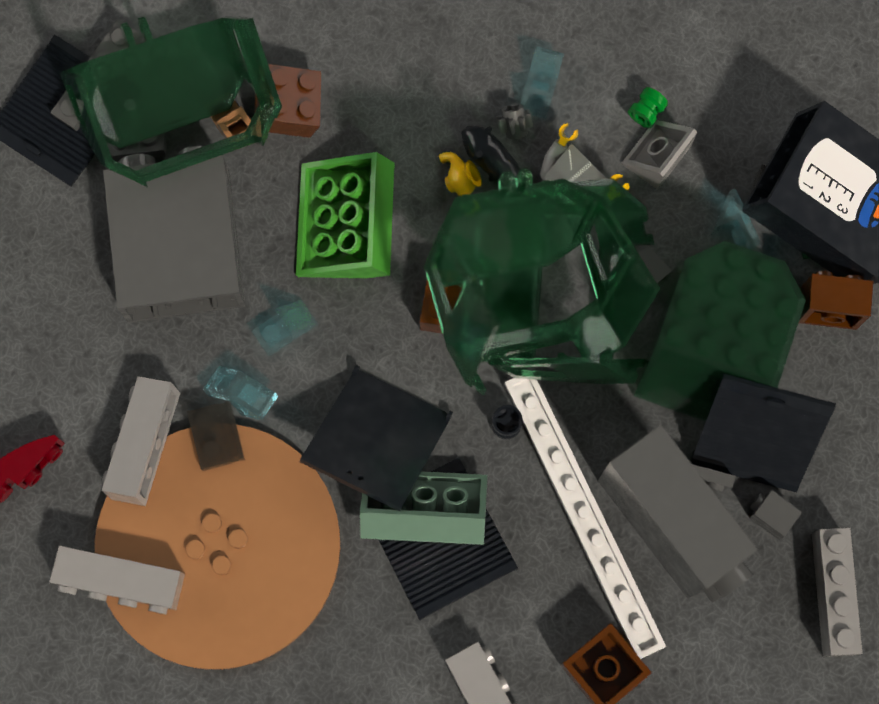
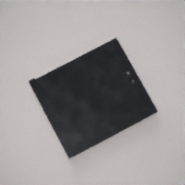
(28, 120)
(761, 433)
(376, 438)
(446, 572)

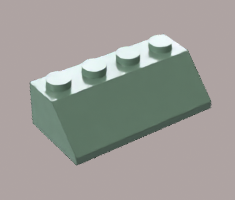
(437, 510)

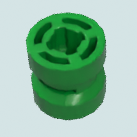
(647, 108)

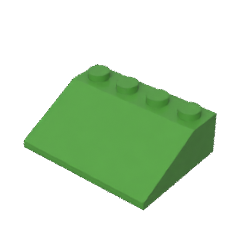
(345, 217)

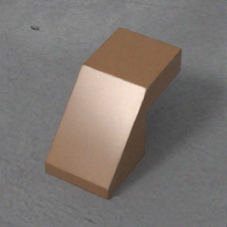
(231, 121)

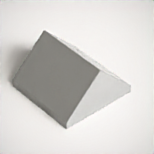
(659, 151)

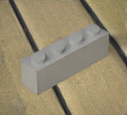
(140, 441)
(117, 578)
(836, 592)
(477, 678)

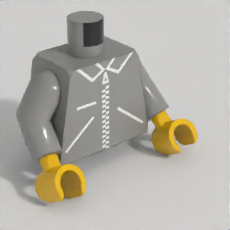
(569, 162)

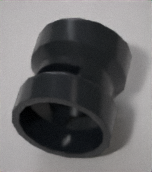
(509, 417)

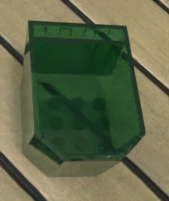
(722, 316)

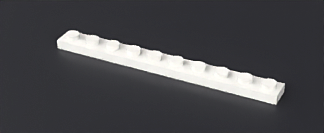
(585, 517)

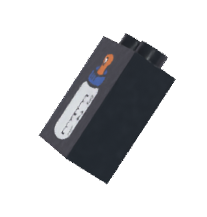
(824, 192)

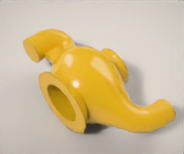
(461, 176)

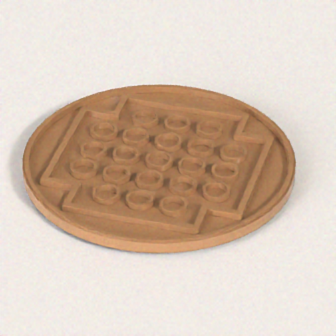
(252, 548)

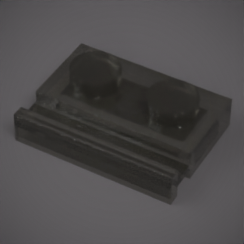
(216, 435)

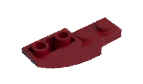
(25, 464)

